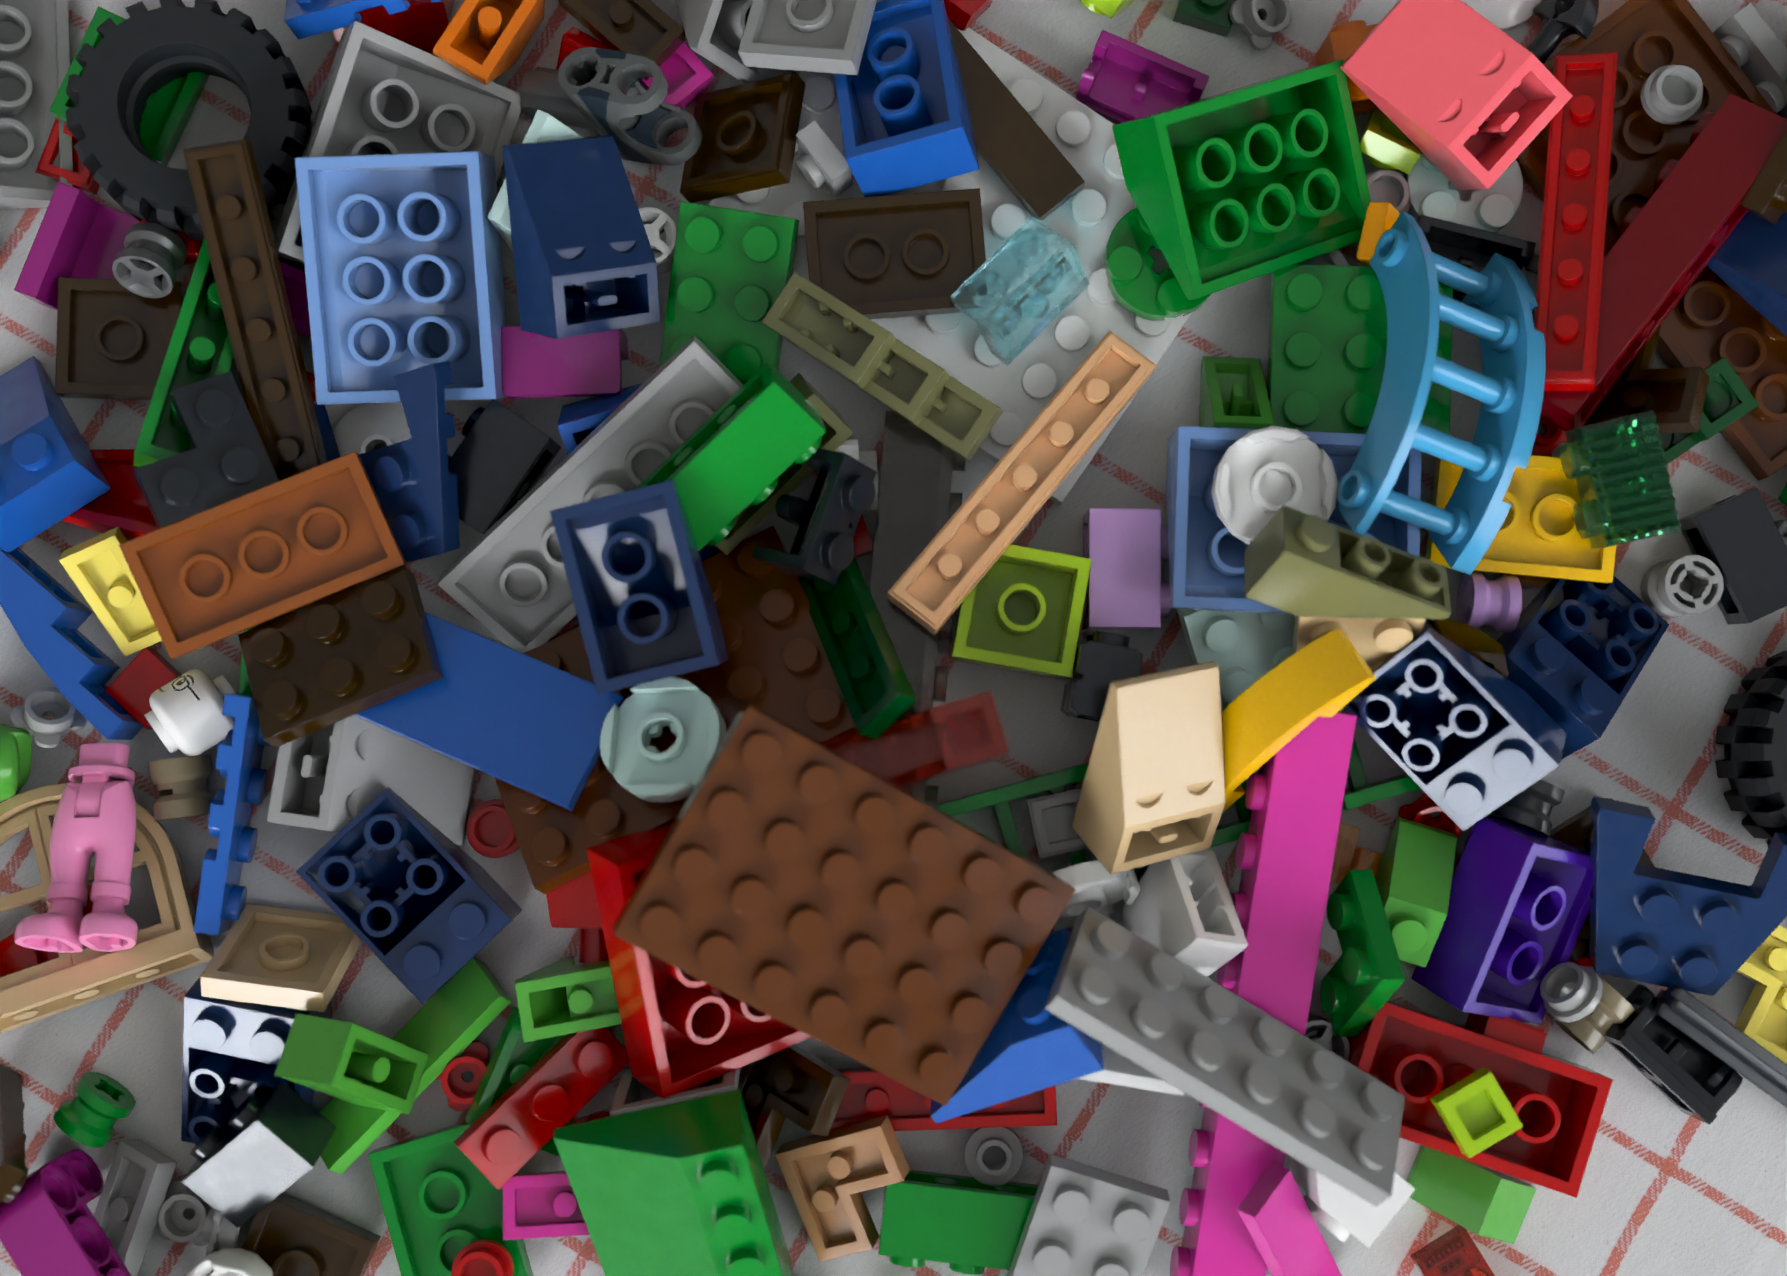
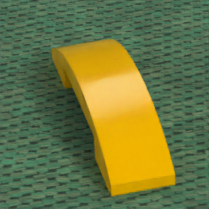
(1285, 701)

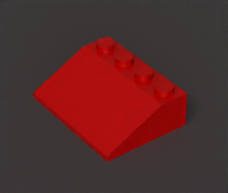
(672, 1022)

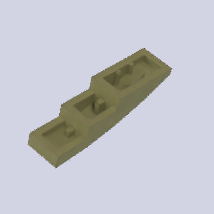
(882, 366)

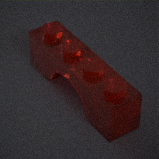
(930, 742)

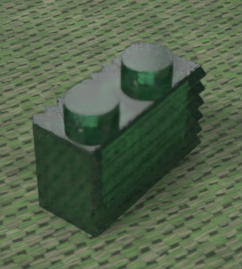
(1620, 480)

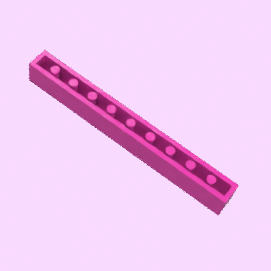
(1282, 914)

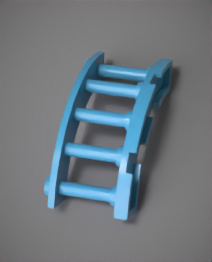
(1509, 390)

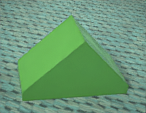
(1233, 394)
(1470, 1194)

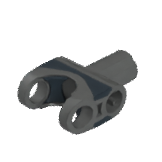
(604, 94)

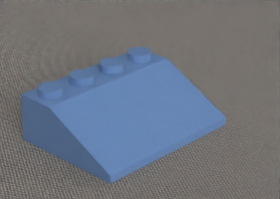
(401, 272)
(1203, 554)

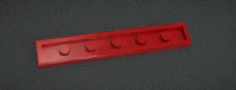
(1575, 221)

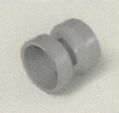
(1668, 590)

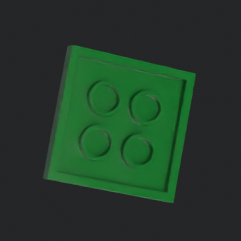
(1332, 350)

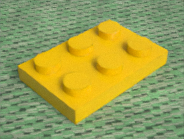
(1538, 529)

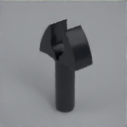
(1561, 20)

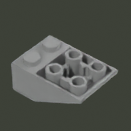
(344, 766)

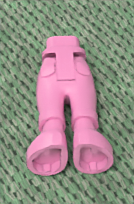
(90, 820)

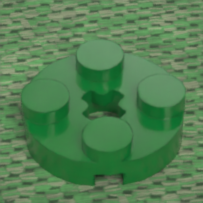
(1133, 280)

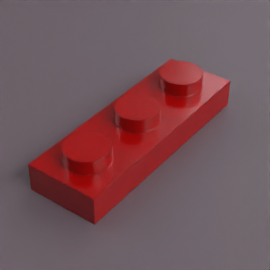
(540, 1102)

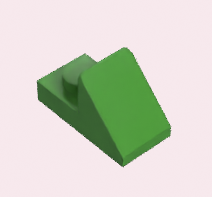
(566, 999)

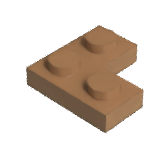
(828, 1182)

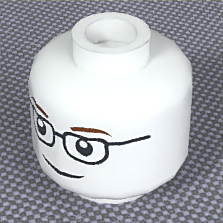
(190, 712)

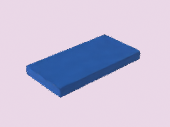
(503, 715)

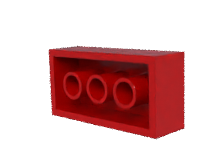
(1551, 1096)

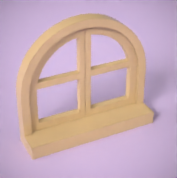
(92, 973)

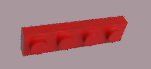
(877, 1095)

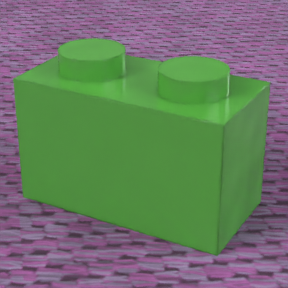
(351, 1063)

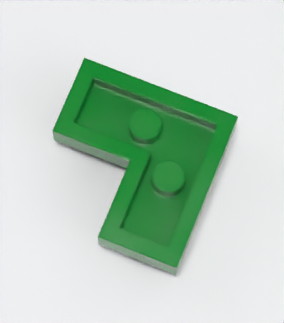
(1369, 960)

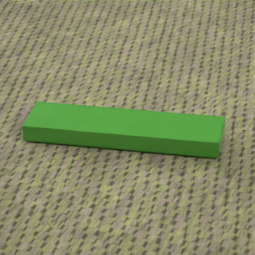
(439, 1029)

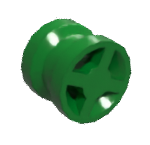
(94, 1109)

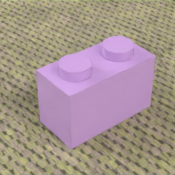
(1125, 569)

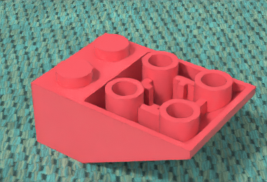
(1456, 87)

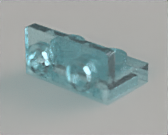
(1021, 288)

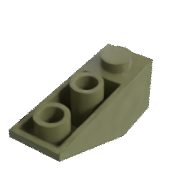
(1333, 572)

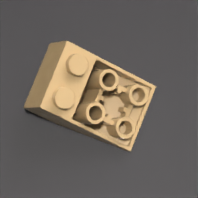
(1155, 770)

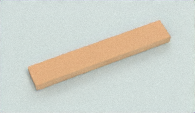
(1020, 483)

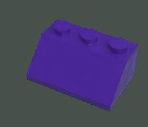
(1508, 921)

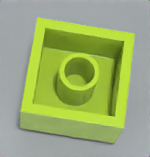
(1025, 613)

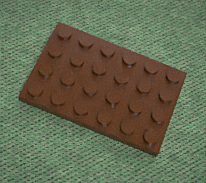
(771, 664)
(842, 906)

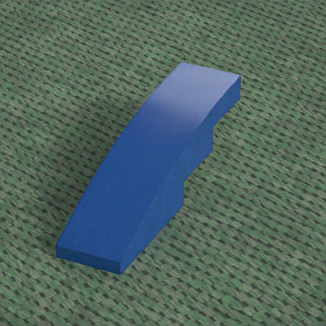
(47, 624)

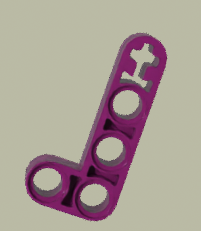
(52, 1228)

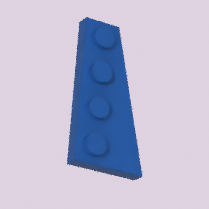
(229, 819)

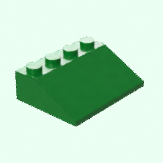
(1249, 177)
(676, 1191)

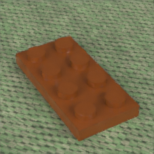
(263, 555)

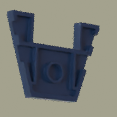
(414, 474)
(1671, 923)

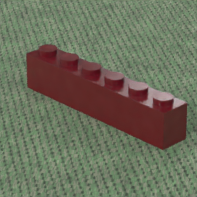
(1671, 242)

